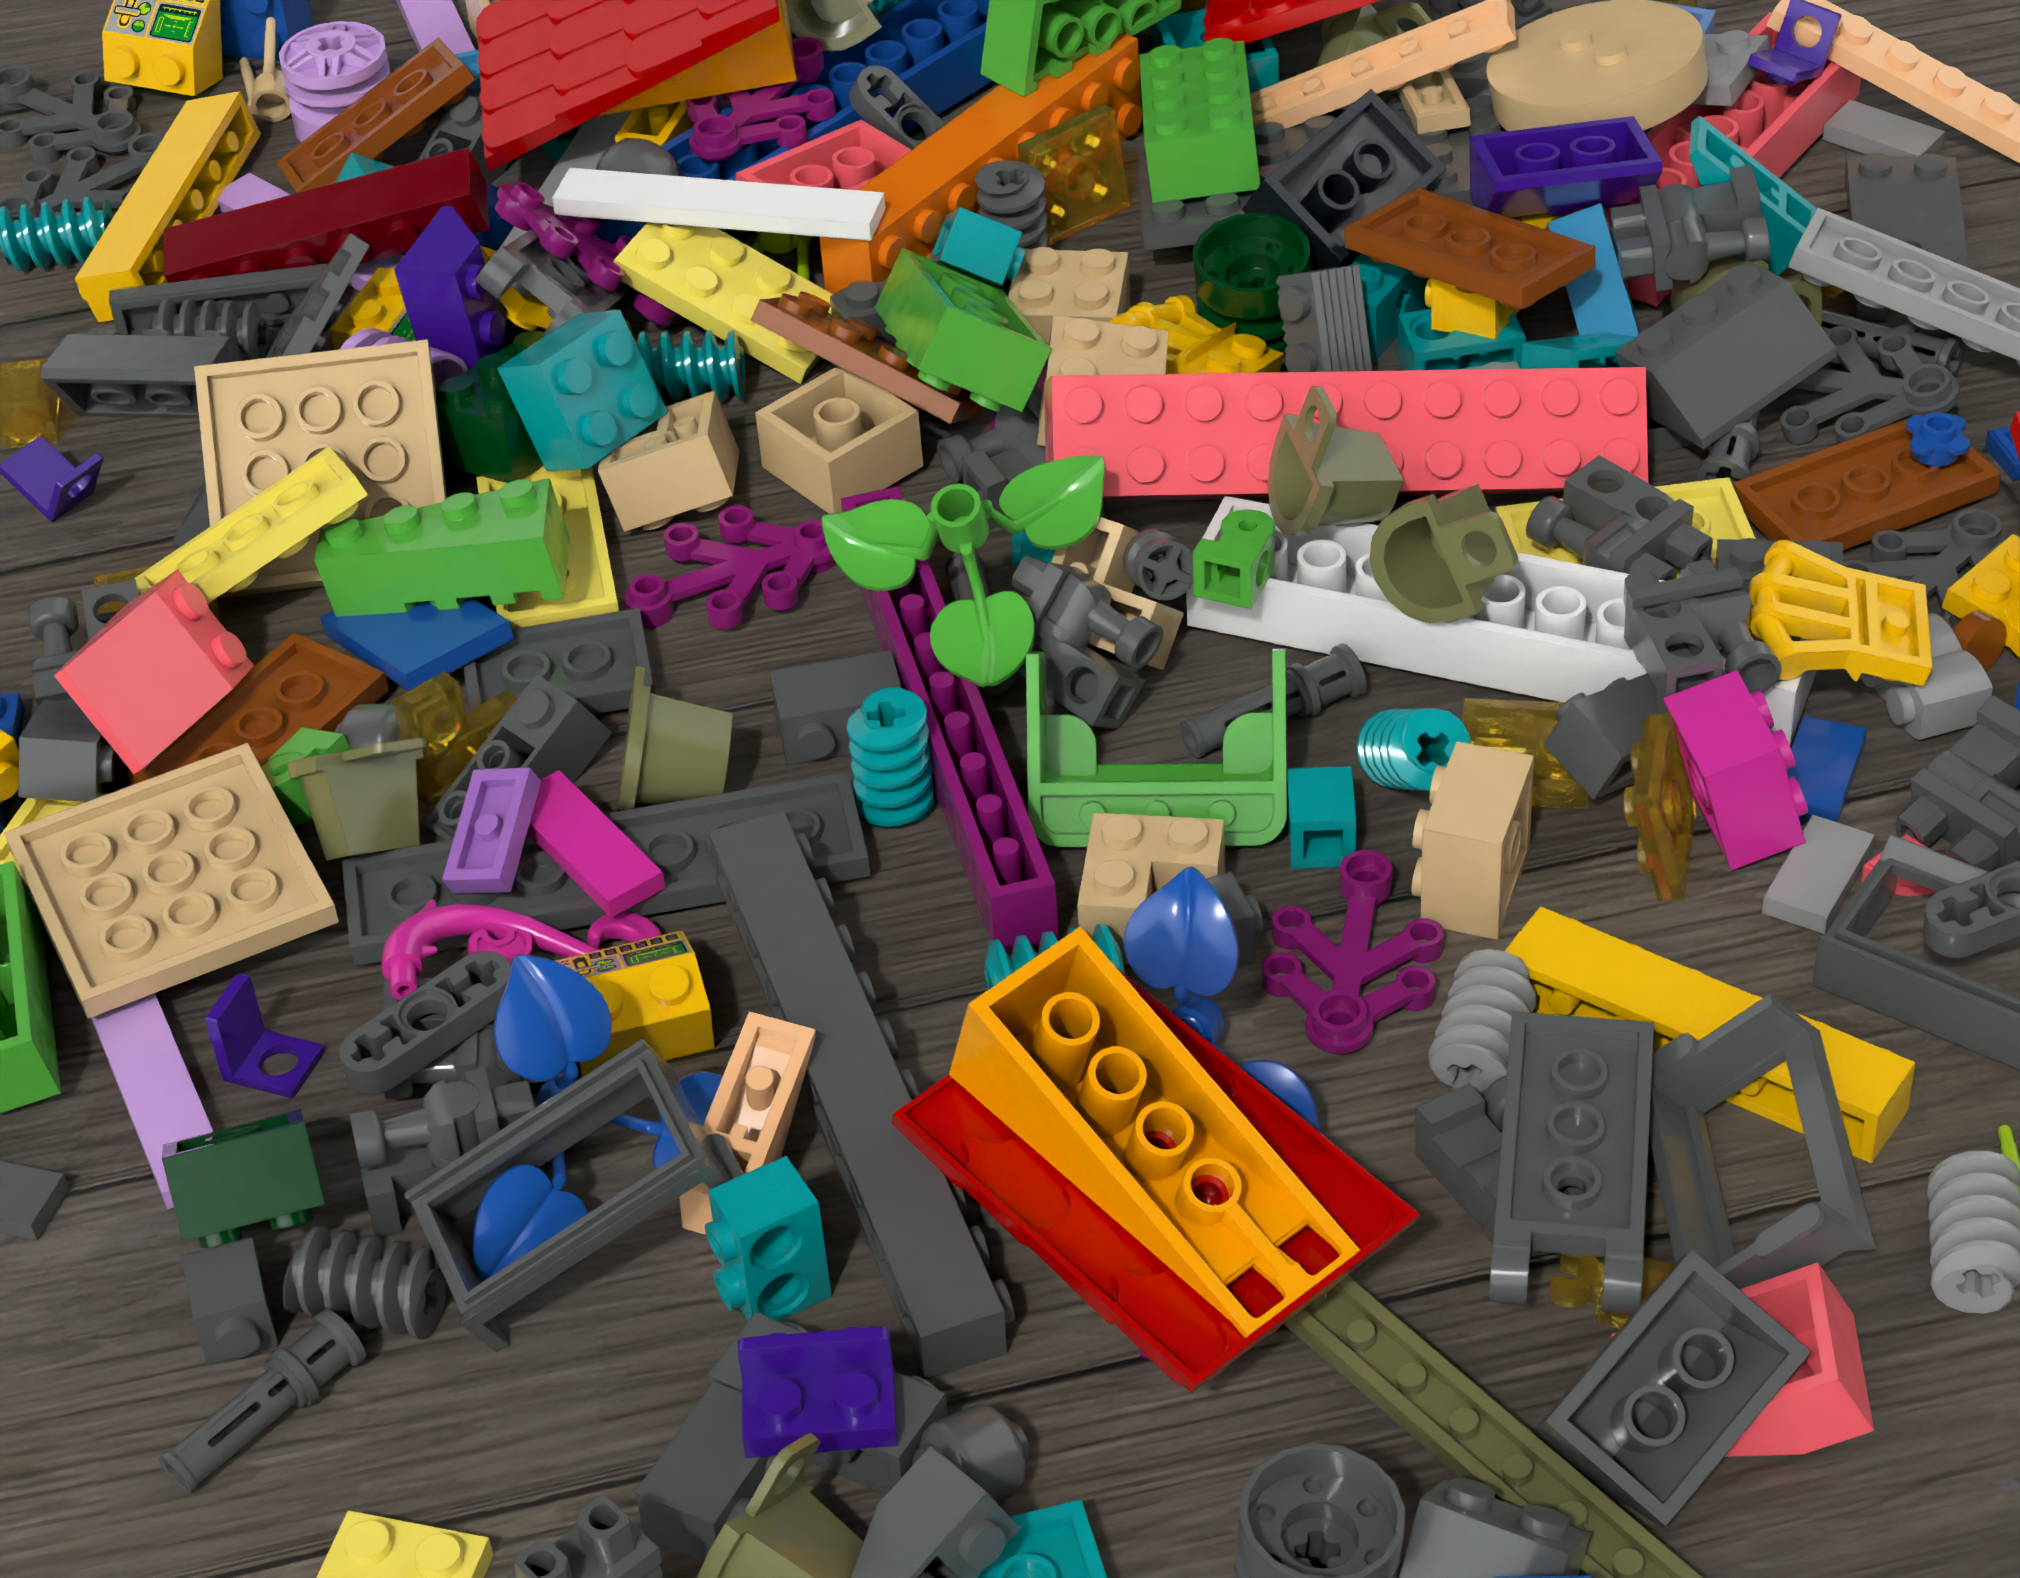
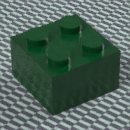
(242, 1178)

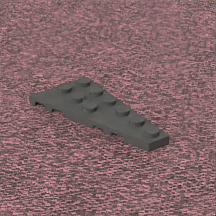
(297, 336)

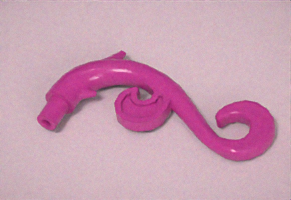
(515, 932)

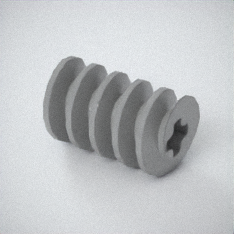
(1477, 1017)
(1974, 1231)

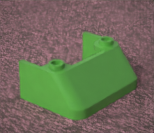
(1071, 786)

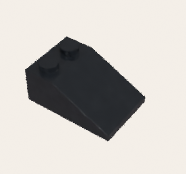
(1344, 175)

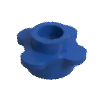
(1937, 438)

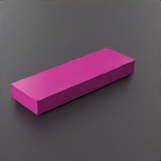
(591, 847)

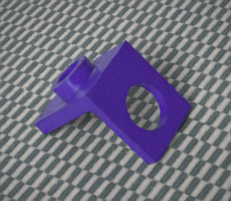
(1788, 59)
(49, 478)
(244, 1044)

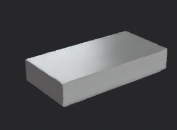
(1878, 131)
(1818, 874)

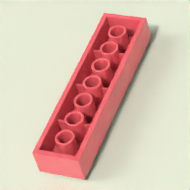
(1766, 121)

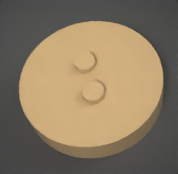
(1599, 66)

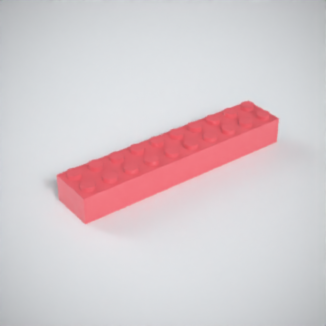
(1440, 426)

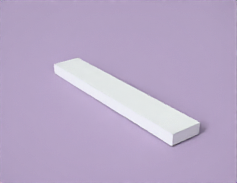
(719, 203)

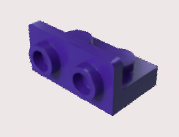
(818, 1384)

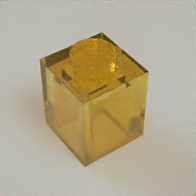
(27, 405)

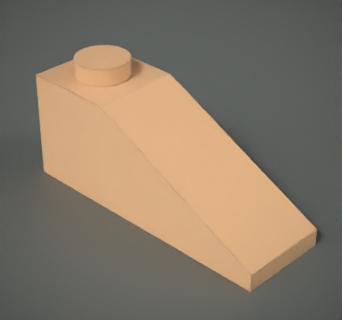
(754, 1101)

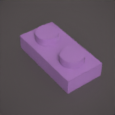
(491, 830)

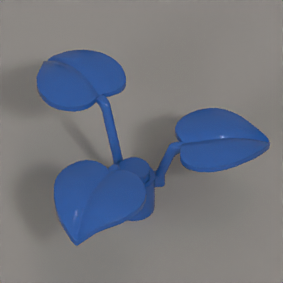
(1189, 942)
(541, 1027)

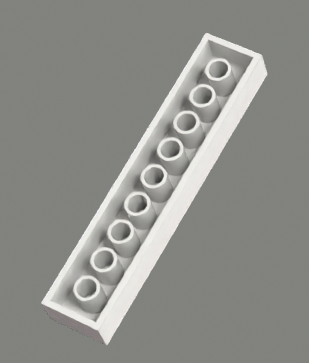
(1541, 634)

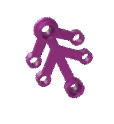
(721, 136)
(565, 235)
(799, 548)
(1340, 1018)

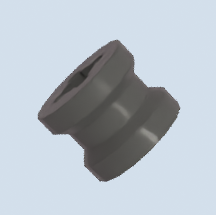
(1169, 575)

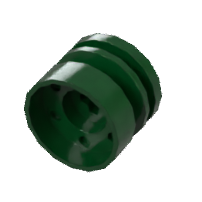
(1239, 269)

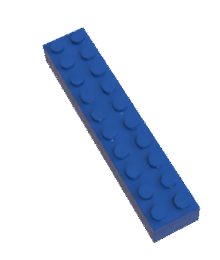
(924, 42)

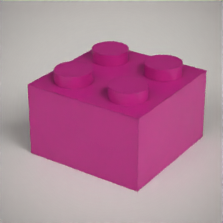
(1738, 769)

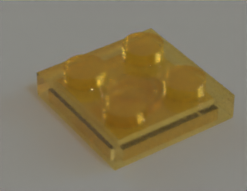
(1080, 171)
(1661, 807)

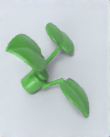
(983, 636)

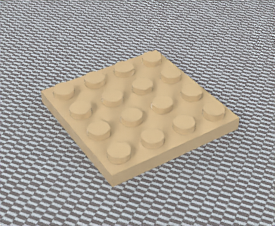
(283, 410)
(169, 879)

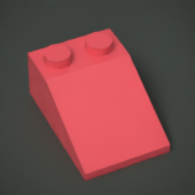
(835, 160)
(154, 670)
(1828, 1392)

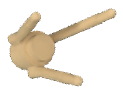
(267, 92)

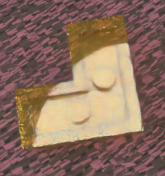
(1524, 729)
(452, 735)

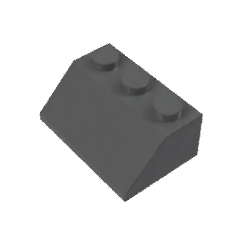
(1727, 354)
(134, 373)
(1672, 1390)

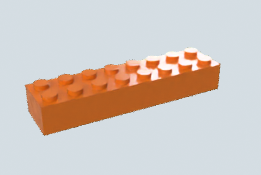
(944, 167)

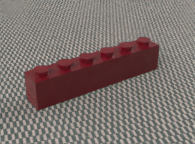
(309, 227)

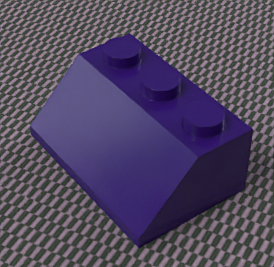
(1561, 167)
(442, 291)

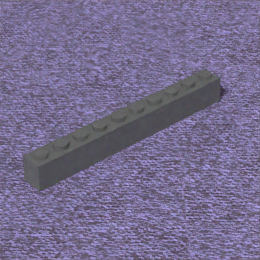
(853, 1086)

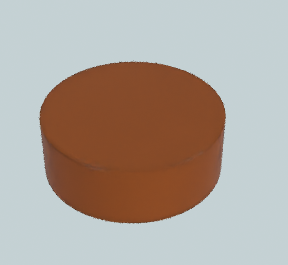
(1982, 637)

